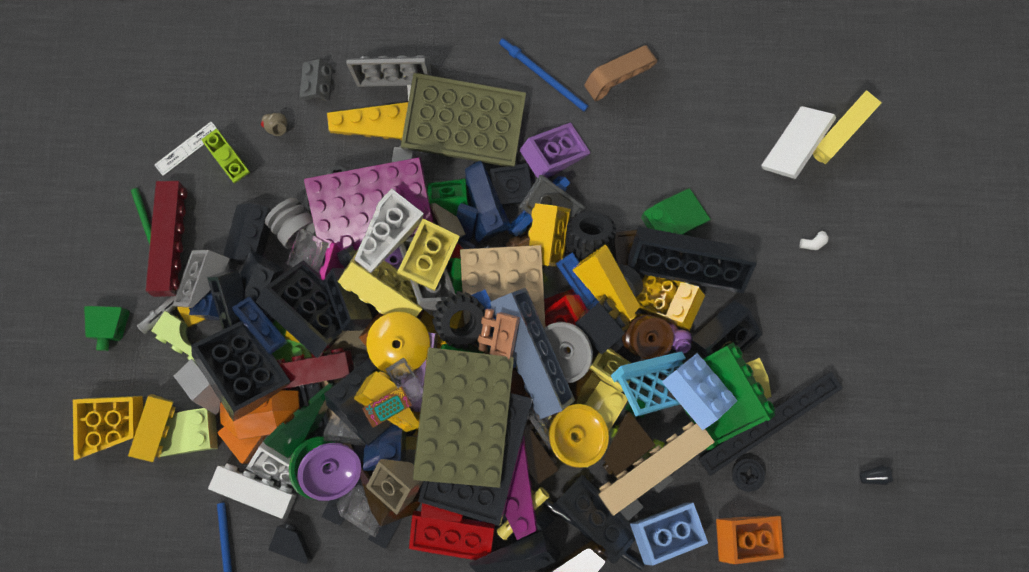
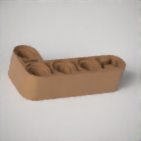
(618, 71)

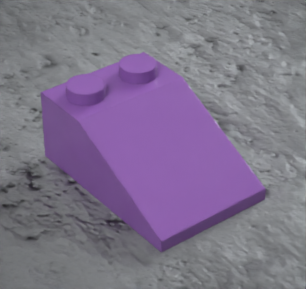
(554, 150)

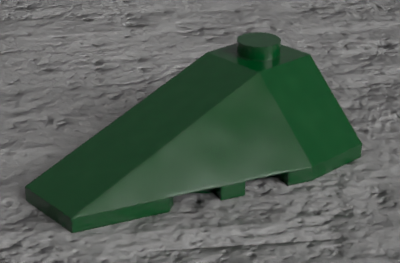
(302, 427)

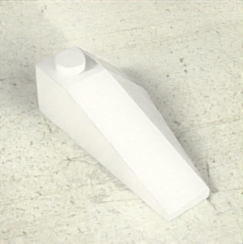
(388, 229)
(270, 464)

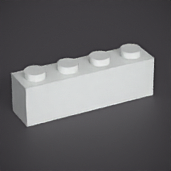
(252, 491)

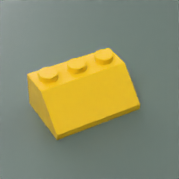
(549, 231)
(152, 428)

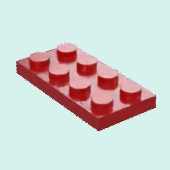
(457, 539)

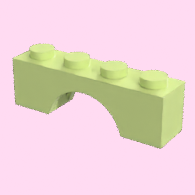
(174, 331)

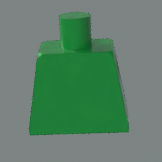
(105, 324)

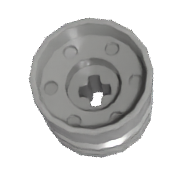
(287, 220)

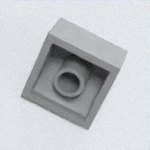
(197, 386)

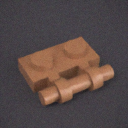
(504, 333)

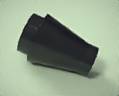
(879, 475)

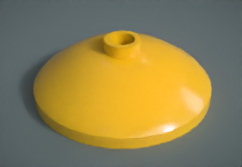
(407, 330)
(590, 435)

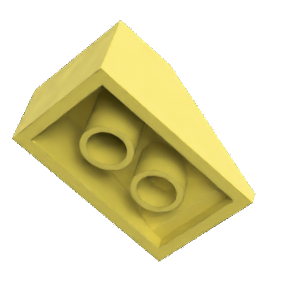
(428, 254)

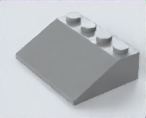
(387, 70)

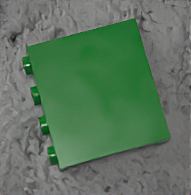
(752, 404)

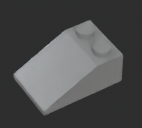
(194, 280)

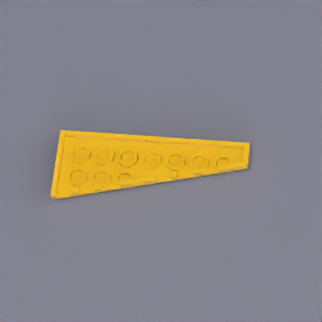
(377, 121)

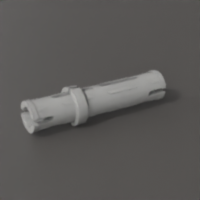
(145, 325)

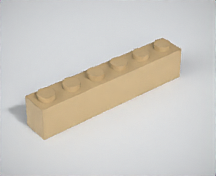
(655, 468)

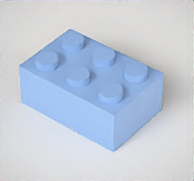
(700, 391)
(669, 533)

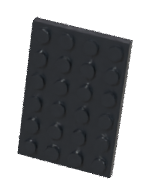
(483, 501)

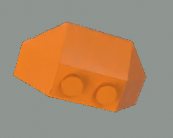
(265, 417)

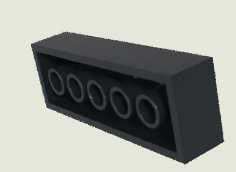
(692, 260)

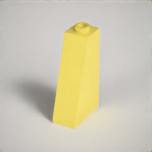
(846, 127)

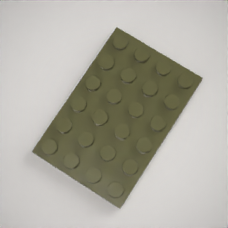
(463, 120)
(463, 418)

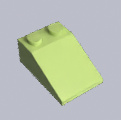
(190, 432)

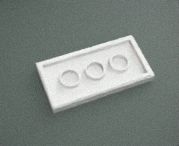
(798, 142)

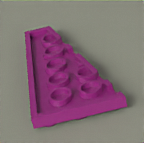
(519, 505)

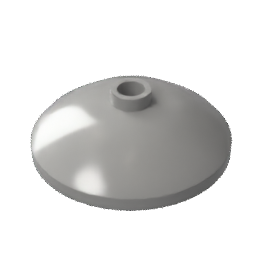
(577, 362)

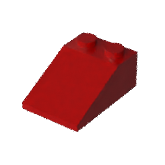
(565, 310)

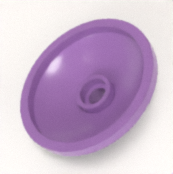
(333, 480)

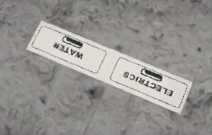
(184, 150)

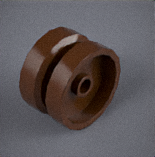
(648, 336)

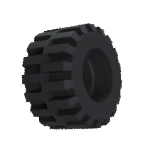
(589, 232)
(448, 308)

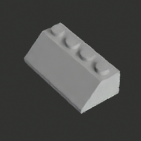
(426, 297)

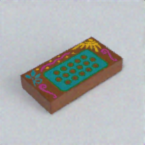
(386, 406)

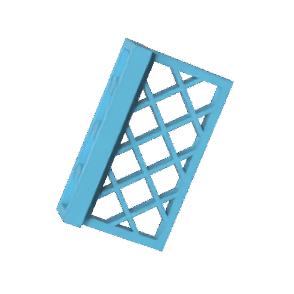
(646, 368)

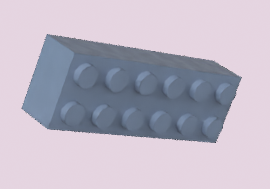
(535, 356)

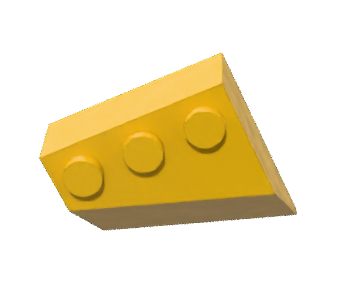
(104, 422)

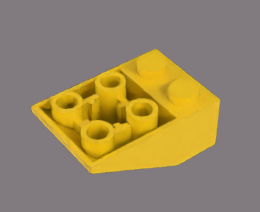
(670, 300)

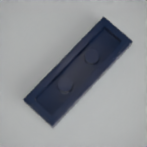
(259, 325)

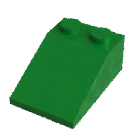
(676, 214)

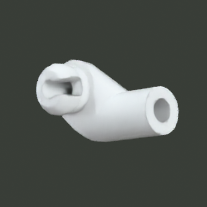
(815, 244)

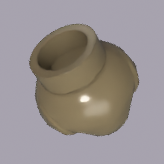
(274, 123)

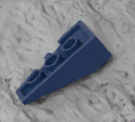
(483, 196)
(388, 446)

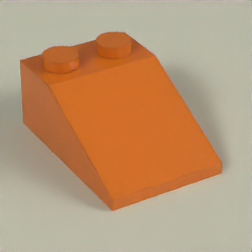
(749, 539)

